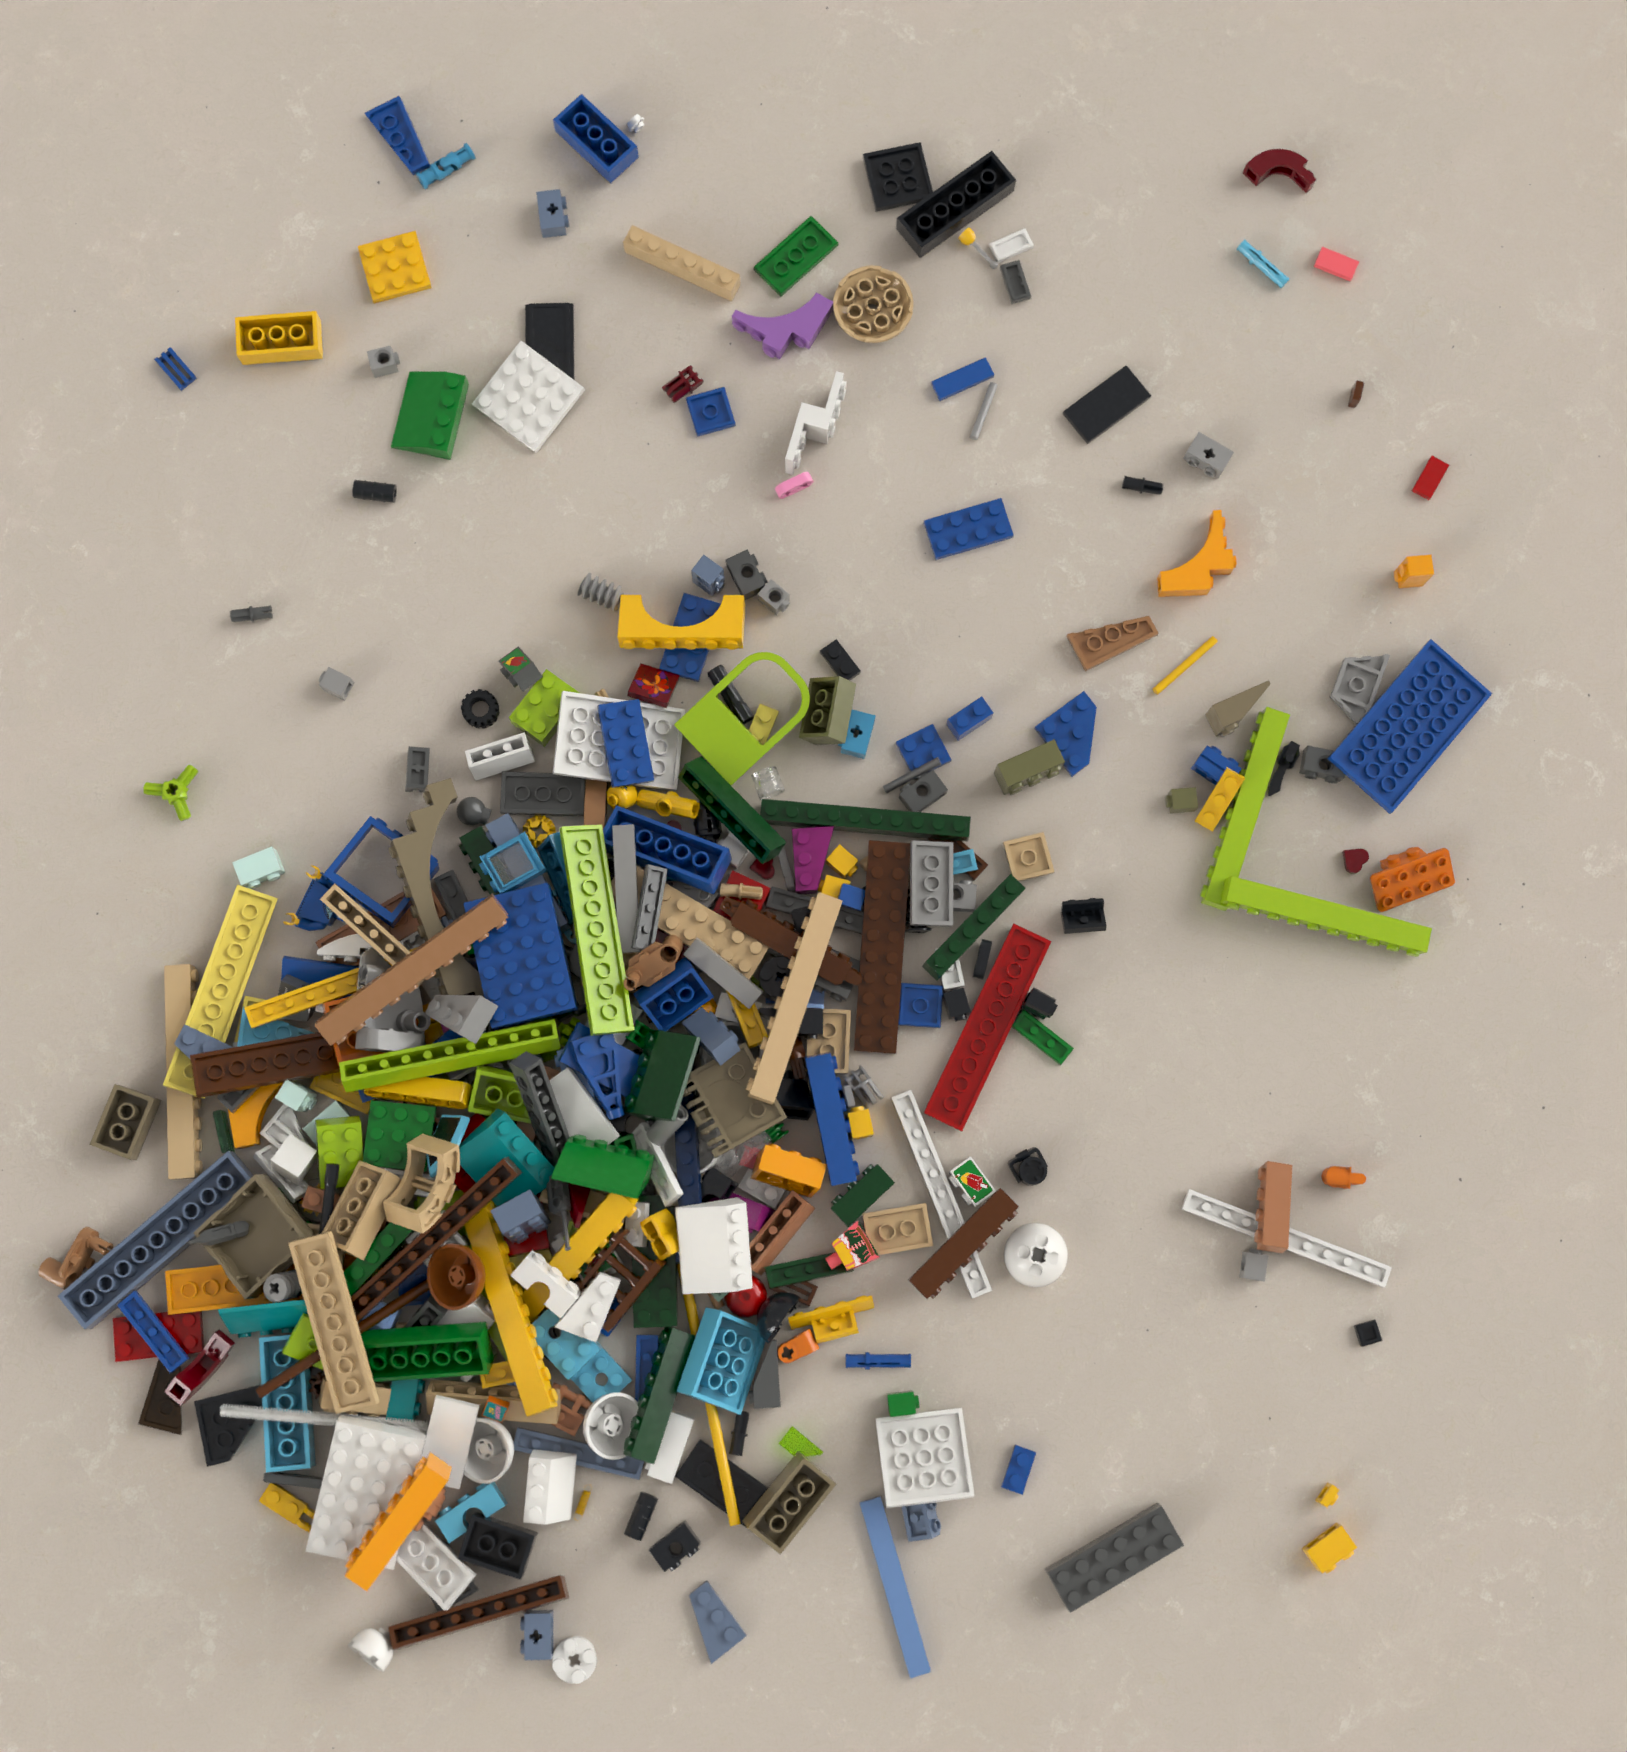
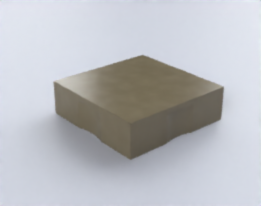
(266, 1247)

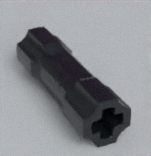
(731, 695)

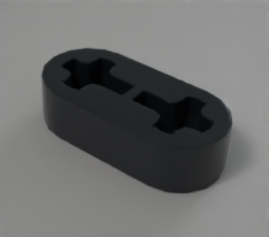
(982, 959)

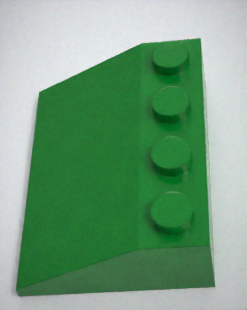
(430, 413)
(604, 1166)

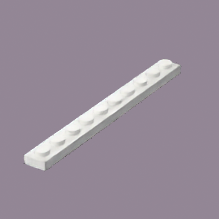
(938, 1185)
(1298, 1242)

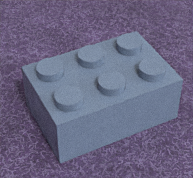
(521, 1217)

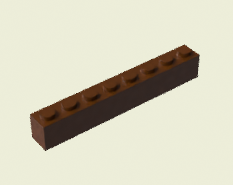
(478, 1612)

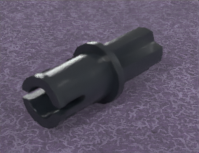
(1142, 485)
(739, 1434)

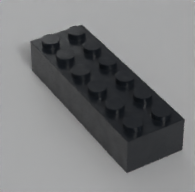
(955, 204)

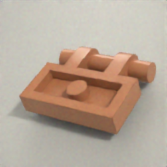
(571, 1419)

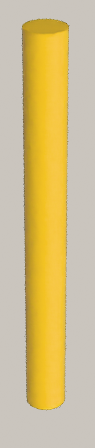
(1185, 665)

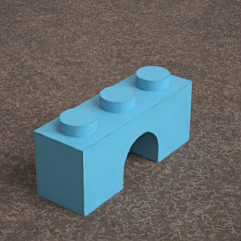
(453, 1521)

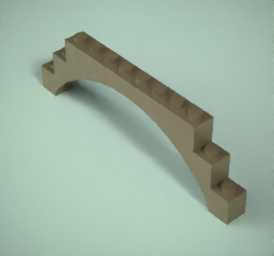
(413, 862)

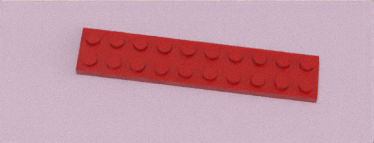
(987, 1027)

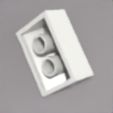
(549, 1487)

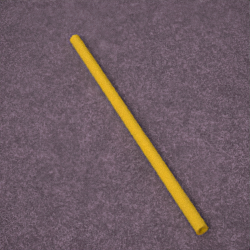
(714, 1424)

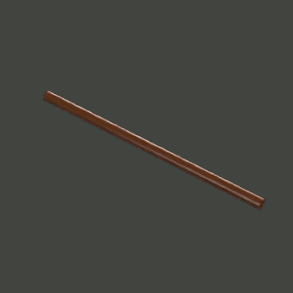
(364, 1325)

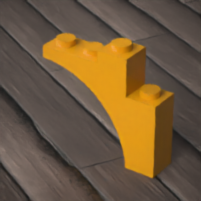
(1194, 576)
(248, 1118)

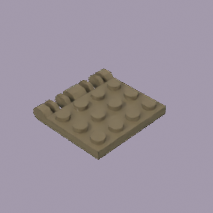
(728, 1102)

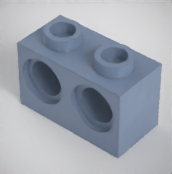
(708, 575)

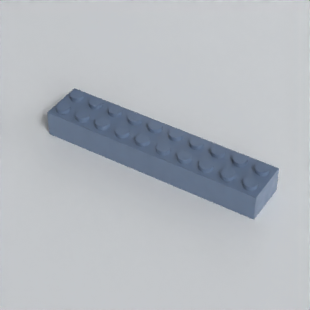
(153, 1243)

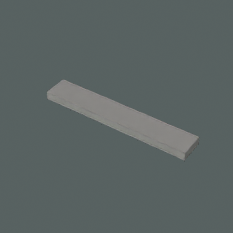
(625, 883)

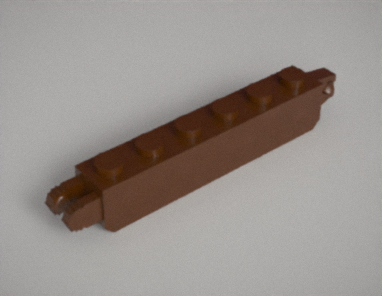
(782, 938)

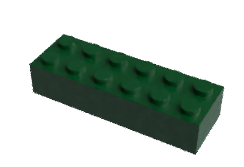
(659, 1301)

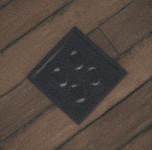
(897, 176)

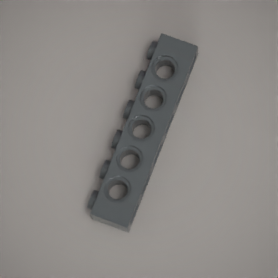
(540, 1105)

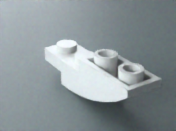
(347, 947)

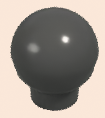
(473, 811)

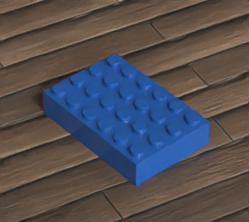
(525, 960)

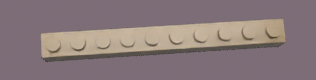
(794, 999)
(182, 1108)

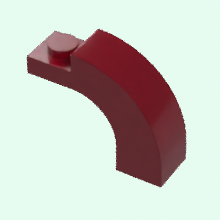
(1280, 162)
(201, 1369)

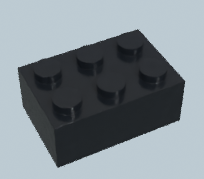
(497, 1545)

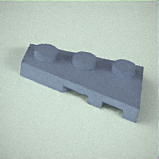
(194, 1042)
(715, 1622)

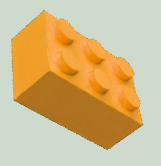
(788, 1170)

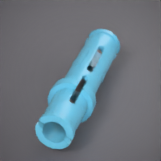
(1255, 257)

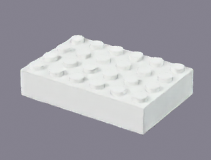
(359, 1480)

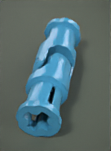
(449, 163)

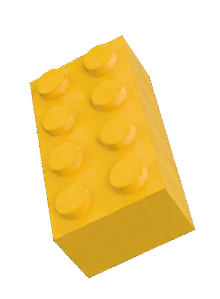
(278, 337)

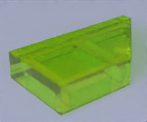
(795, 1441)

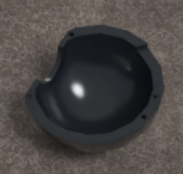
(773, 1312)

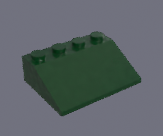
(661, 1075)

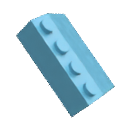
(722, 1361)

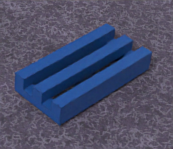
(165, 356)

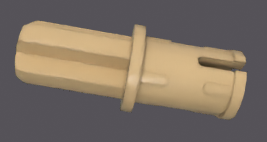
(741, 891)

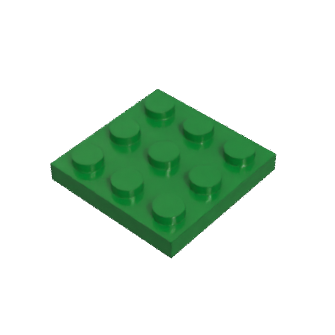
(391, 1129)

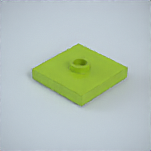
(302, 1341)

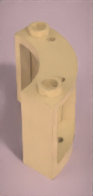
(439, 1190)

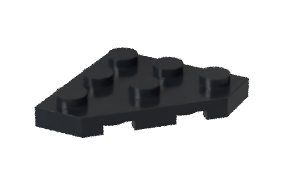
(223, 1434)

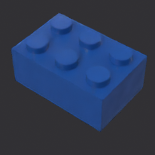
(674, 996)

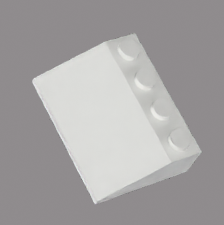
(714, 1247)

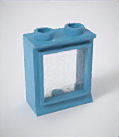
(512, 864)

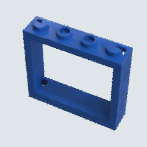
(357, 895)

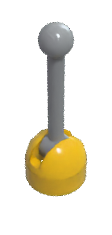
(968, 238)

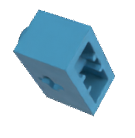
(864, 724)

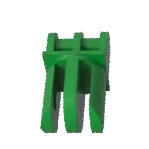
(639, 1034)

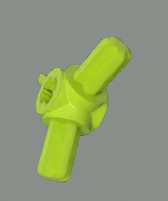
(167, 789)

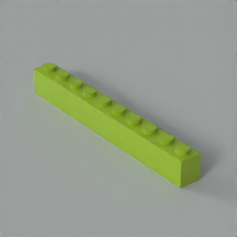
(1246, 804)
(1325, 915)
(448, 1056)

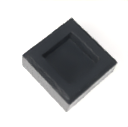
(1367, 1333)

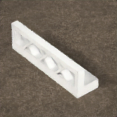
(661, 1174)

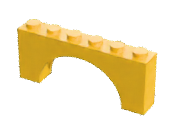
(721, 630)

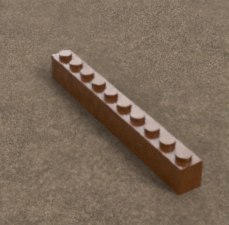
(436, 1236)

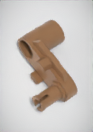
(652, 963)
(76, 1259)

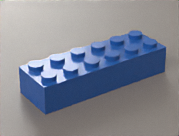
(683, 854)
(830, 1118)

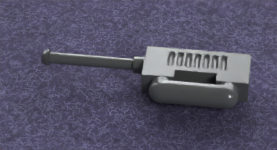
(559, 1203)

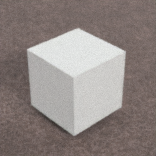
(294, 1159)

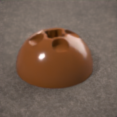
(455, 1276)

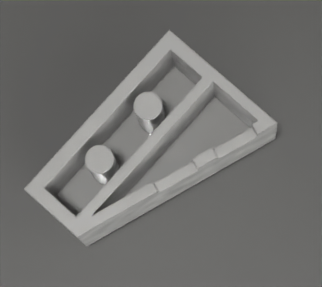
(462, 1014)

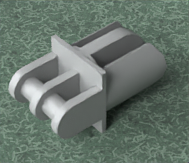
(855, 1075)

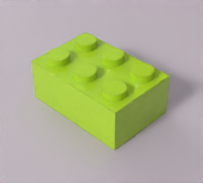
(540, 708)
(339, 1143)

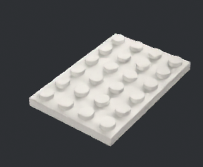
(582, 749)

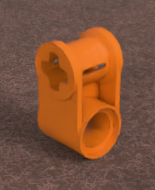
(801, 1344)

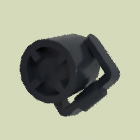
(1030, 1170)

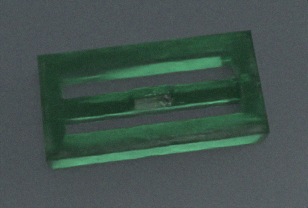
(223, 1131)

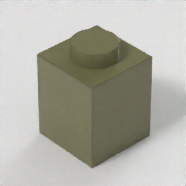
(1182, 800)

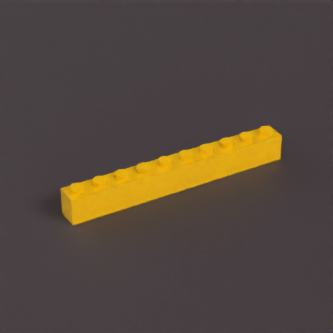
(511, 1314)

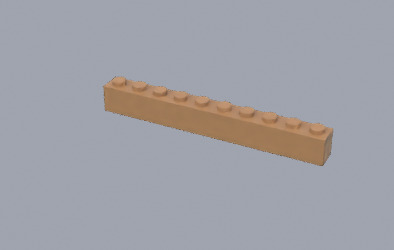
(412, 969)

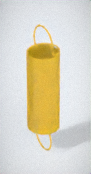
(583, 1502)

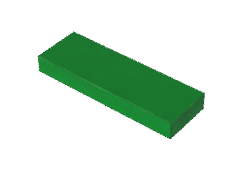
(1042, 1037)

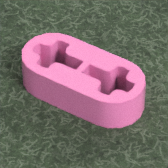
(794, 485)

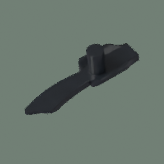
(1286, 760)

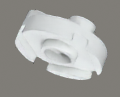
(570, 1647)

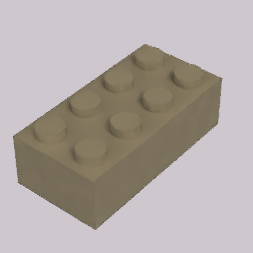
(789, 1502)

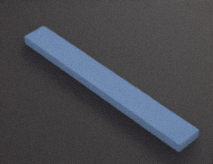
(895, 1587)

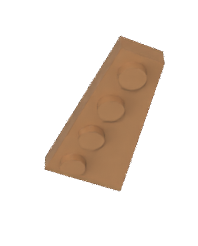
(1107, 642)

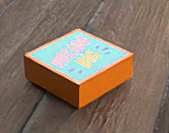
(495, 1409)

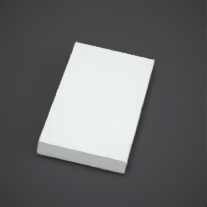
(580, 1110)
(451, 1434)
(434, 1566)

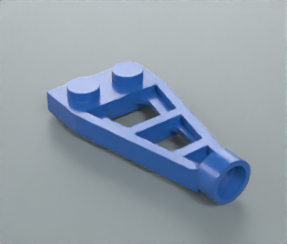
(591, 1046)

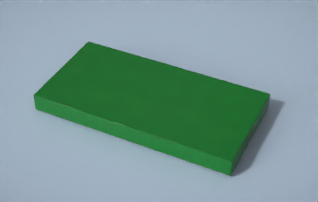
(795, 256)

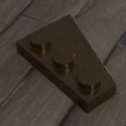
(160, 1409)

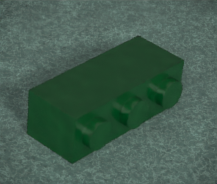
(861, 1194)

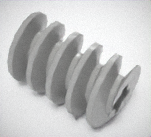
(600, 592)
(282, 1286)

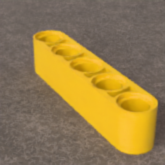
(425, 1091)

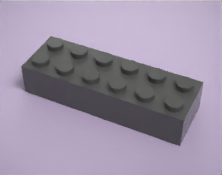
(1114, 1557)

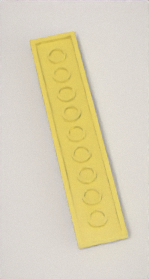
(224, 976)

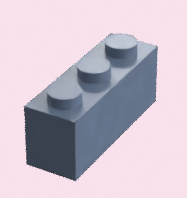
(714, 1035)

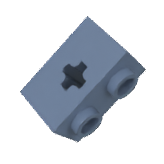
(550, 202)
(543, 1647)

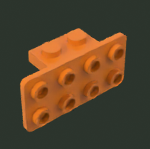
(1411, 877)

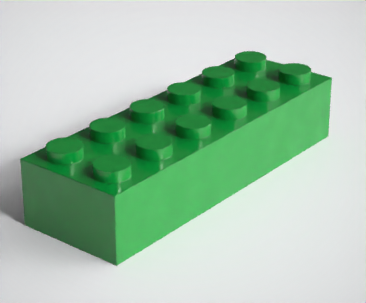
(428, 1351)

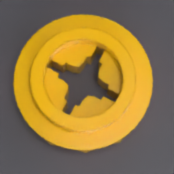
(534, 822)

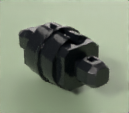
(704, 822)

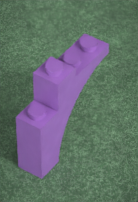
(778, 332)

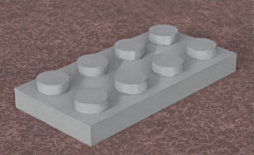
(931, 883)

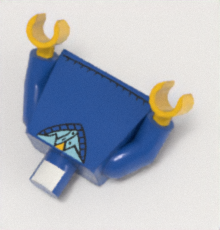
(312, 911)

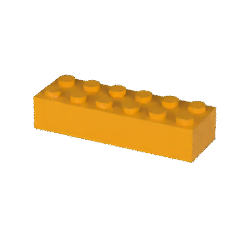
(398, 1521)

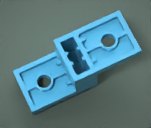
(580, 1359)

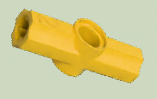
(668, 804)

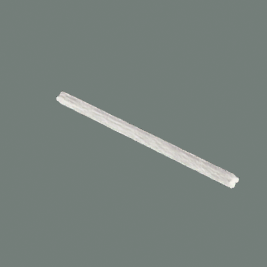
(310, 1418)

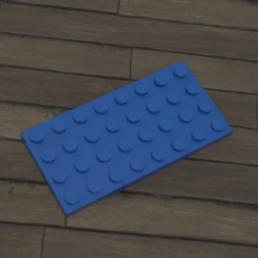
(1410, 726)

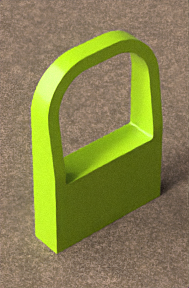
(722, 736)

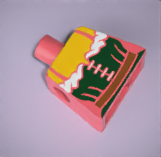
(852, 1249)

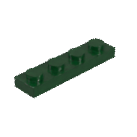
(801, 1271)

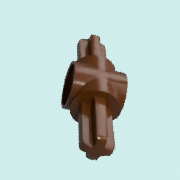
(796, 1060)

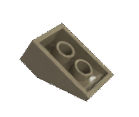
(1228, 713)

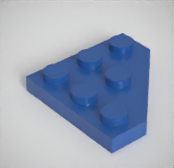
(1072, 730)

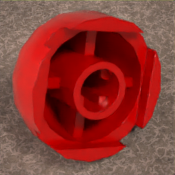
(747, 1302)

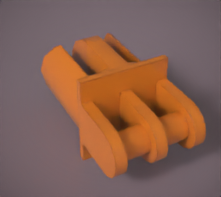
(1341, 1177)

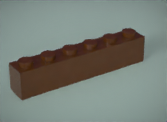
(963, 1244)

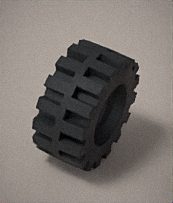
(474, 697)

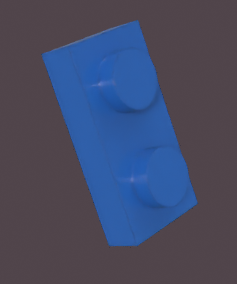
(1018, 1469)

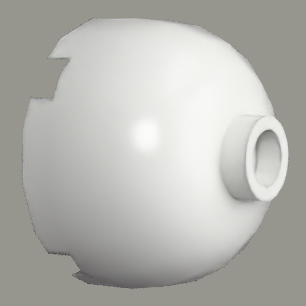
(373, 1647)

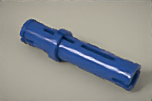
(878, 1360)

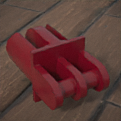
(680, 386)

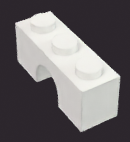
(536, 1269)

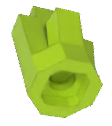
(566, 1030)

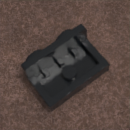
(1083, 915)

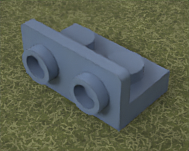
(921, 1521)

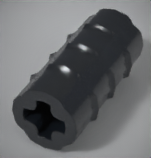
(374, 491)
(641, 1516)

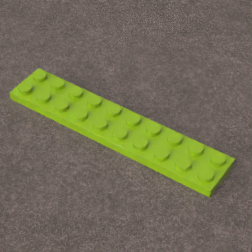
(596, 929)

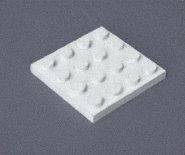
(528, 396)
(924, 1458)

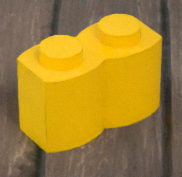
(662, 1233)

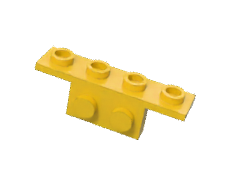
(832, 1321)

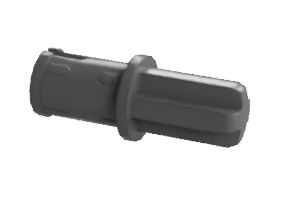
(251, 614)

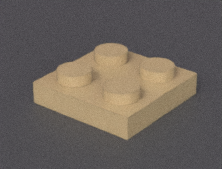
(1028, 857)

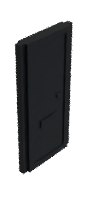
(551, 333)

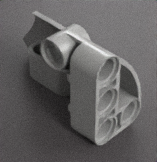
(396, 1026)

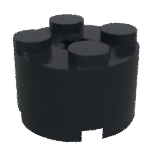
(767, 979)

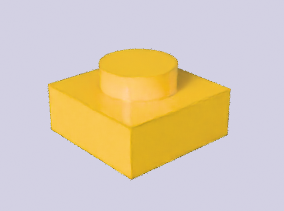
(1328, 1495)

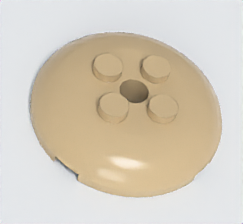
(877, 287)

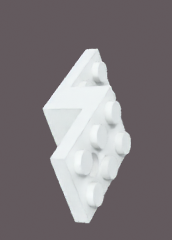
(815, 423)

